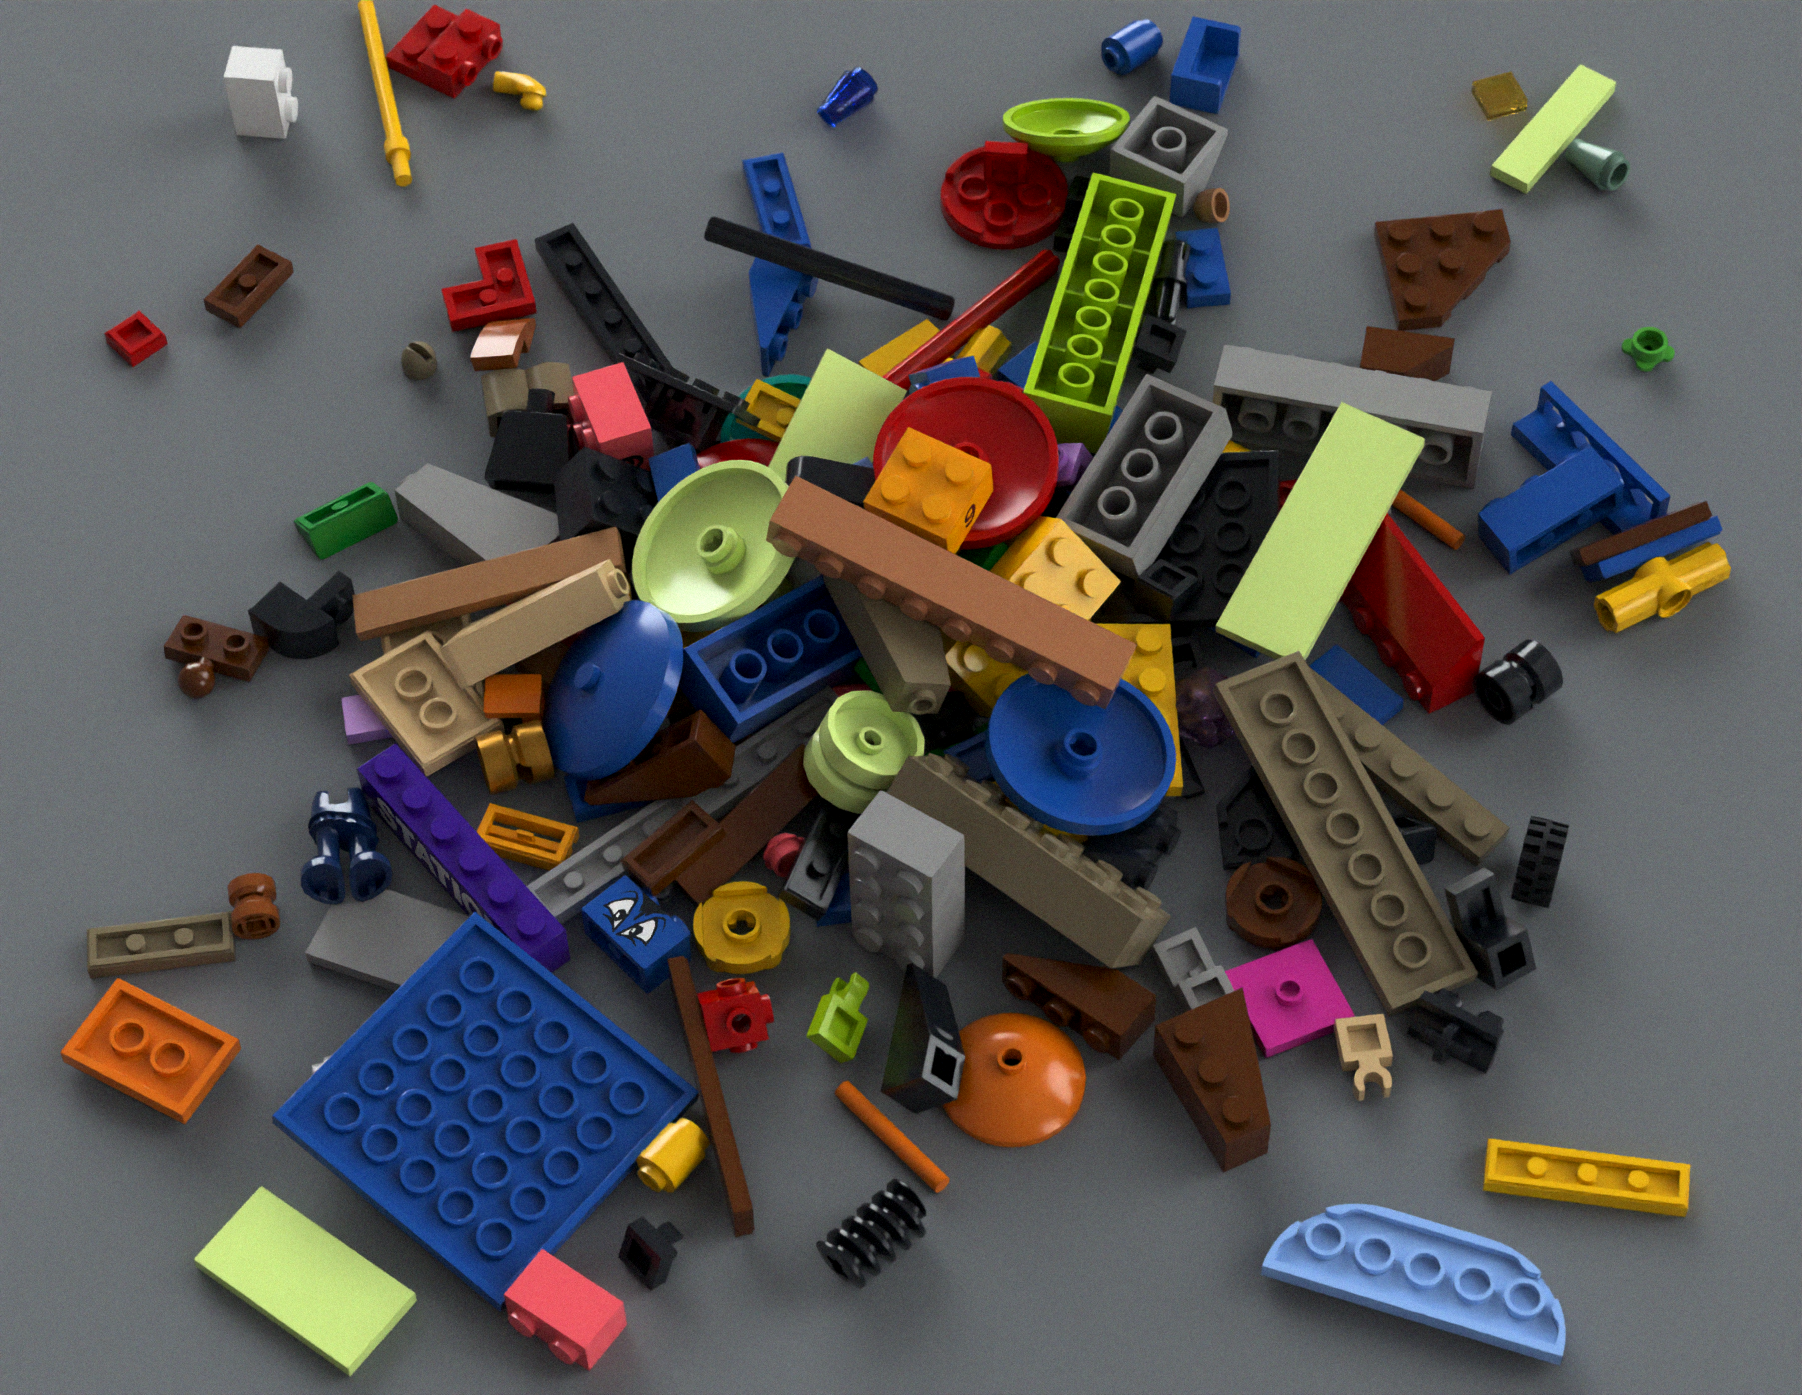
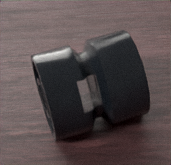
(1518, 681)

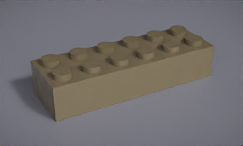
(1033, 864)

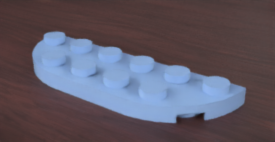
(1423, 1276)

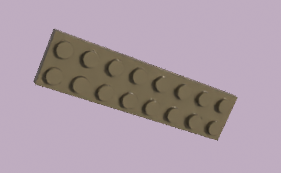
(1344, 832)

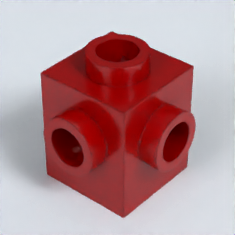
(720, 1010)

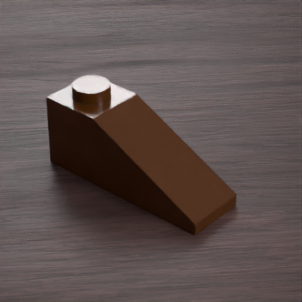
(672, 765)

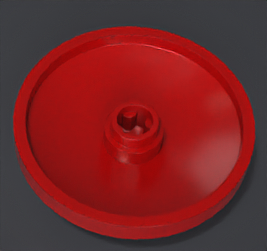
(994, 426)

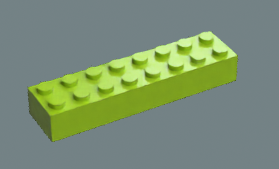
(1098, 308)

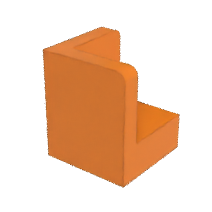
(514, 696)

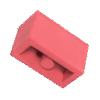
(564, 1311)

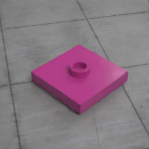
(1290, 997)

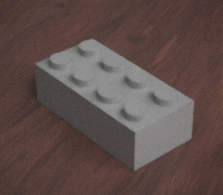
(1146, 475)
(906, 884)

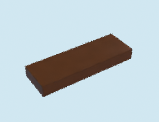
(1641, 534)

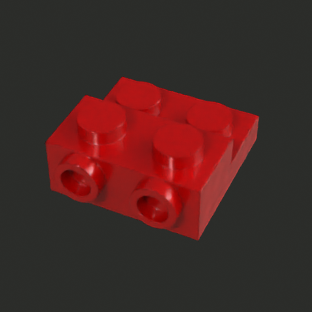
(446, 49)

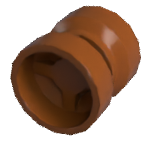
(253, 906)

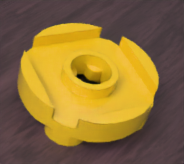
(748, 952)

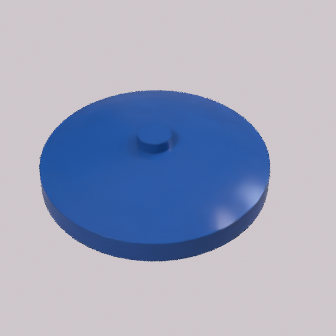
(613, 691)
(1078, 762)

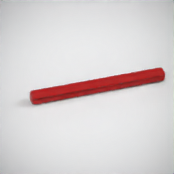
(977, 316)

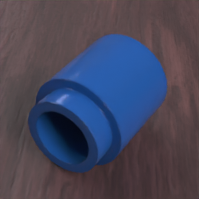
(1131, 46)

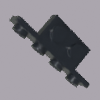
(685, 410)

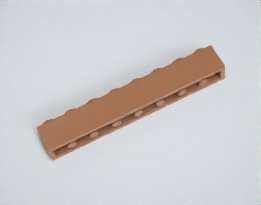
(949, 593)

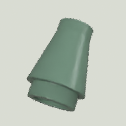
(1601, 165)

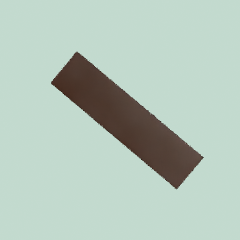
(750, 826)

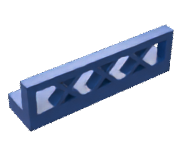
(1554, 436)

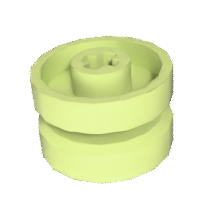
(860, 749)

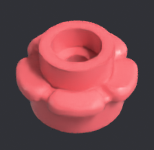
(781, 853)

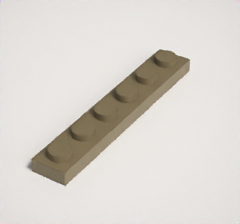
(1416, 782)

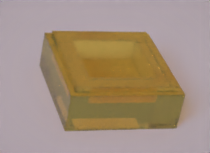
(1499, 95)

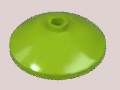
(1066, 126)

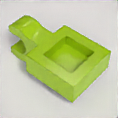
(837, 1022)

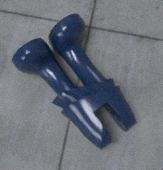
(346, 828)

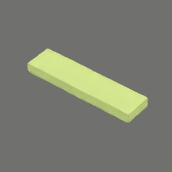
(1553, 129)

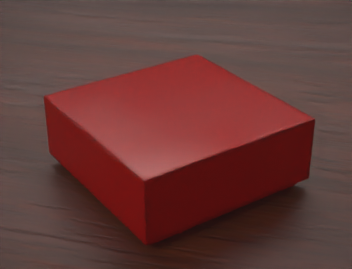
(1005, 161)
(136, 338)

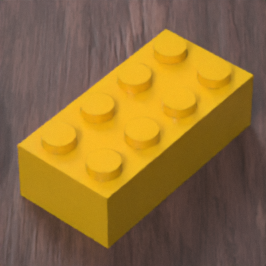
(1050, 564)

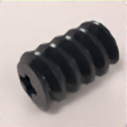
(873, 1233)

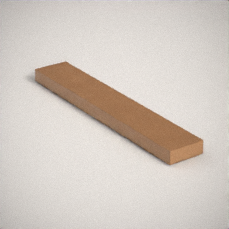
(481, 584)

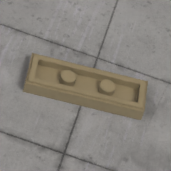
(160, 945)

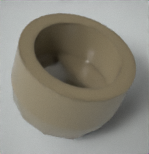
(414, 364)

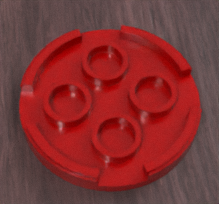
(1003, 212)

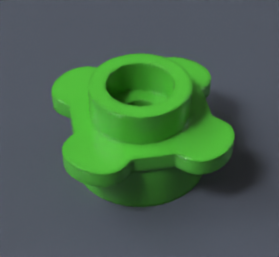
(1648, 348)

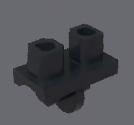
(1456, 1031)

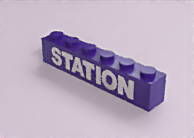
(459, 856)

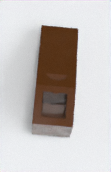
(1089, 999)

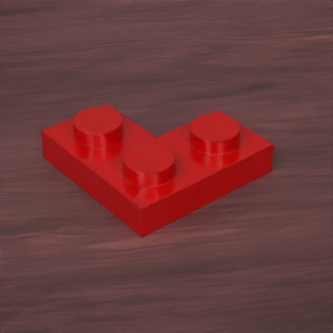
(500, 294)

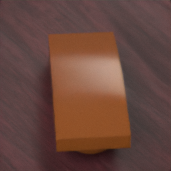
(502, 344)

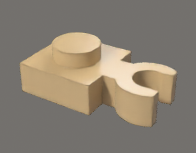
(1365, 1047)

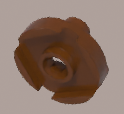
(1266, 926)

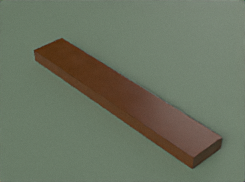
(711, 1096)

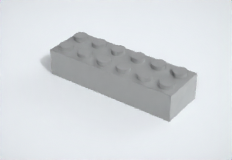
(1291, 400)

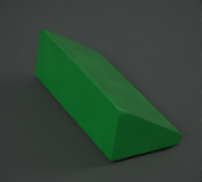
(347, 520)

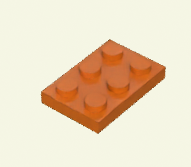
(151, 1050)

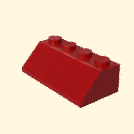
(1414, 620)

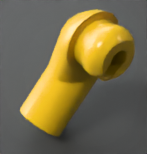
(520, 84)

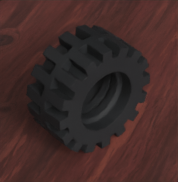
(1539, 861)

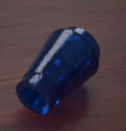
(849, 95)

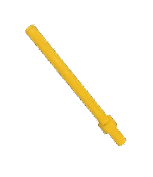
(395, 146)

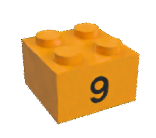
(931, 490)

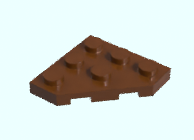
(1437, 262)

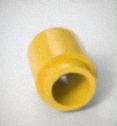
(672, 1156)

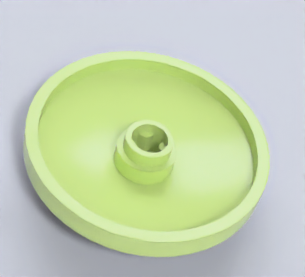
(707, 546)

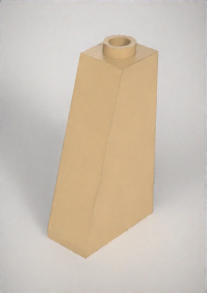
(535, 623)

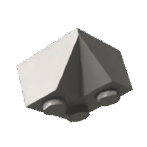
(1168, 152)

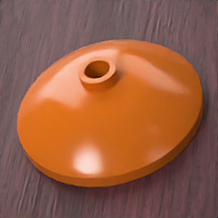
(1020, 1101)

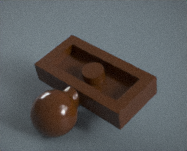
(212, 649)

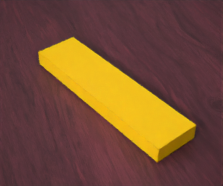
(1586, 1177)

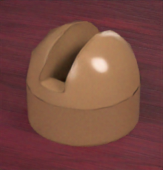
(1212, 205)

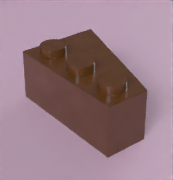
(1217, 1077)

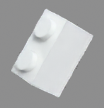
(260, 92)

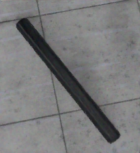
(829, 268)

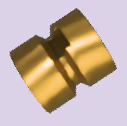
(514, 757)

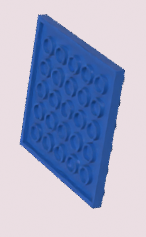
(485, 1108)

